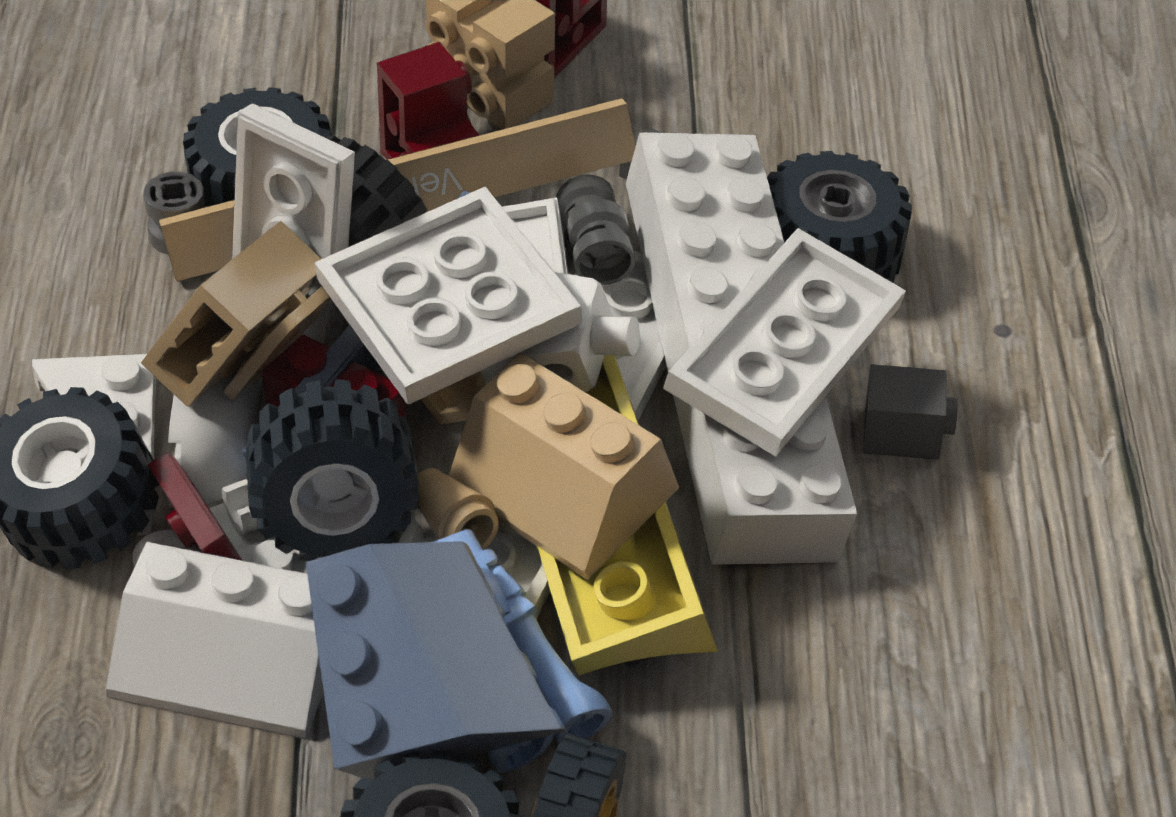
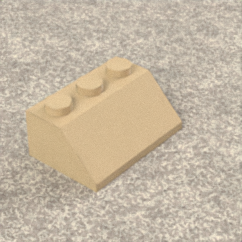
(561, 465)

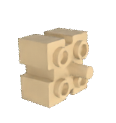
(502, 51)

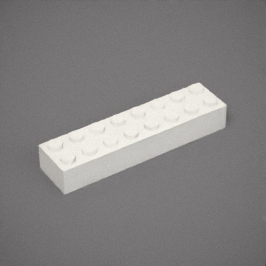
(702, 237)

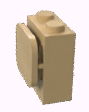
(240, 318)

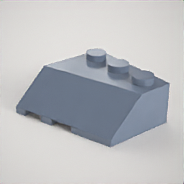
(418, 657)

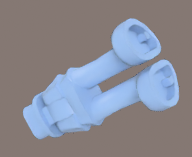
(577, 704)

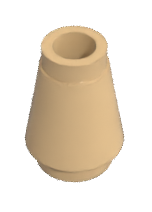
(455, 507)

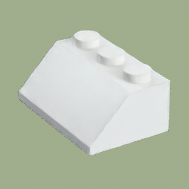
(217, 641)

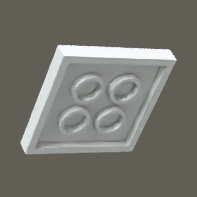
(448, 294)

